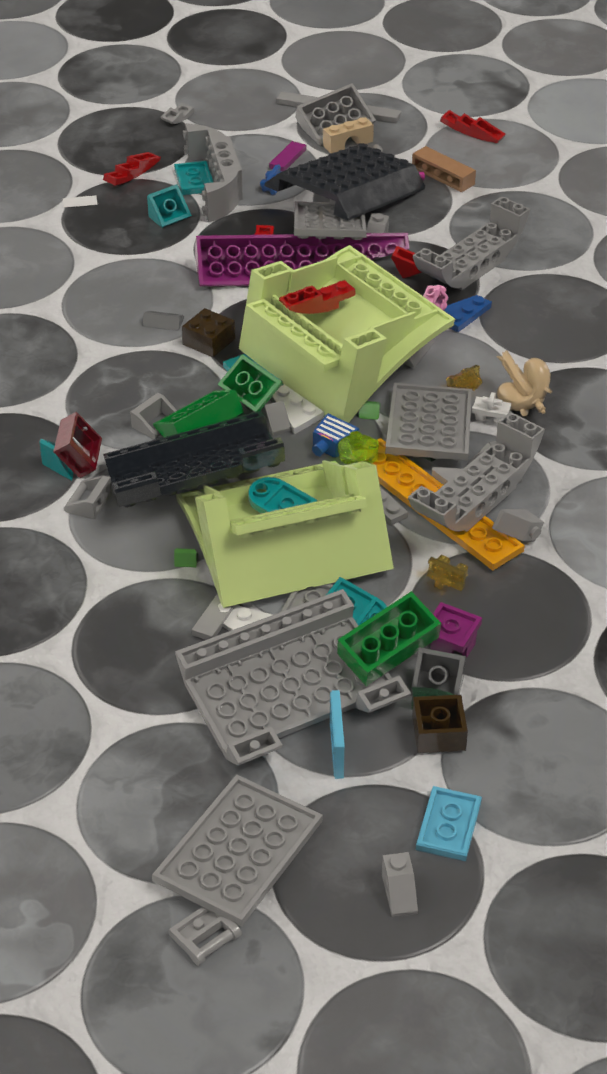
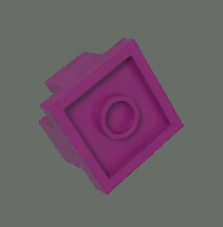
(457, 630)

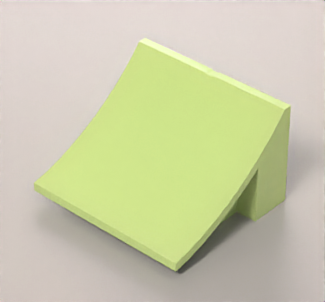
(342, 353)
(295, 546)

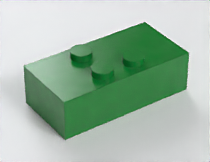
(388, 638)

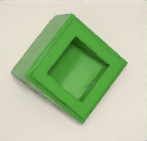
(370, 410)

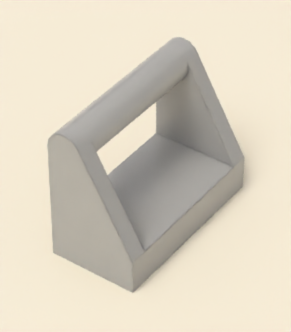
(148, 411)
(91, 506)

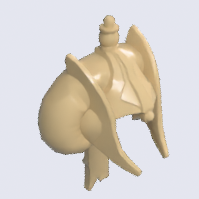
(527, 388)

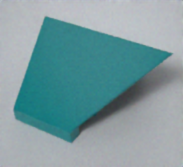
(52, 461)

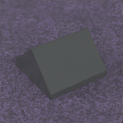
(439, 670)

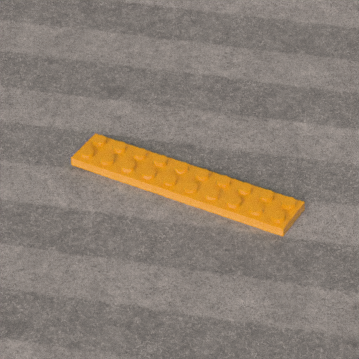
(404, 477)

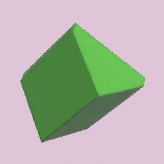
(185, 557)

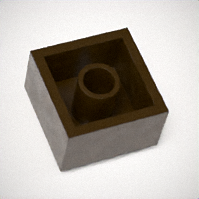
(208, 332)
(439, 723)

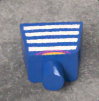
(328, 435)

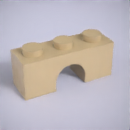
(336, 135)

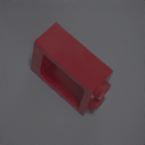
(79, 460)

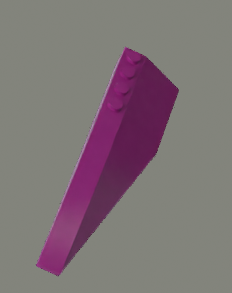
(230, 258)

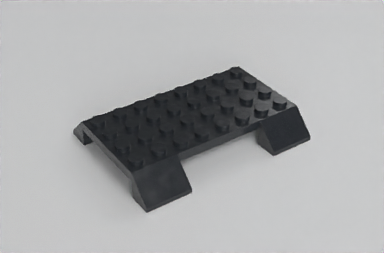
(354, 178)
(192, 459)

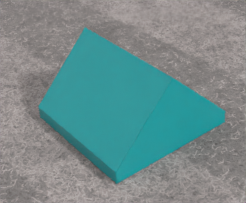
(167, 206)

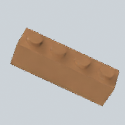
(444, 169)

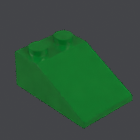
(251, 383)

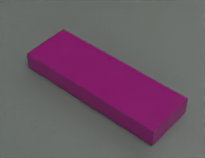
(288, 155)

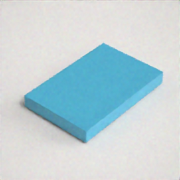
(337, 735)
(449, 823)

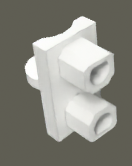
(490, 407)

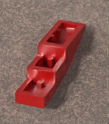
(474, 128)
(133, 168)

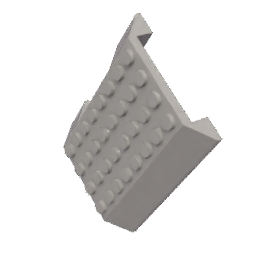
(278, 677)

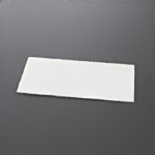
(79, 201)

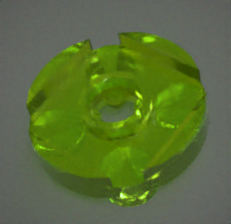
(365, 448)

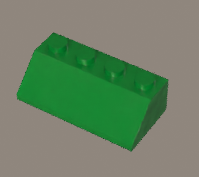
(207, 410)

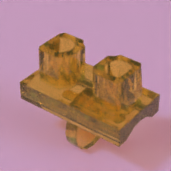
(468, 378)
(446, 574)

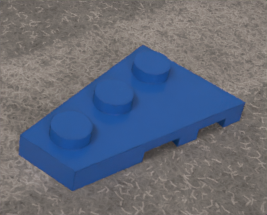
(467, 311)

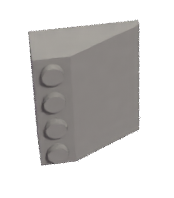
(332, 109)

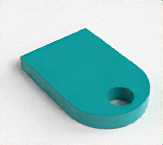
(277, 495)
(364, 603)

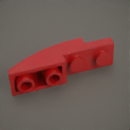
(314, 301)

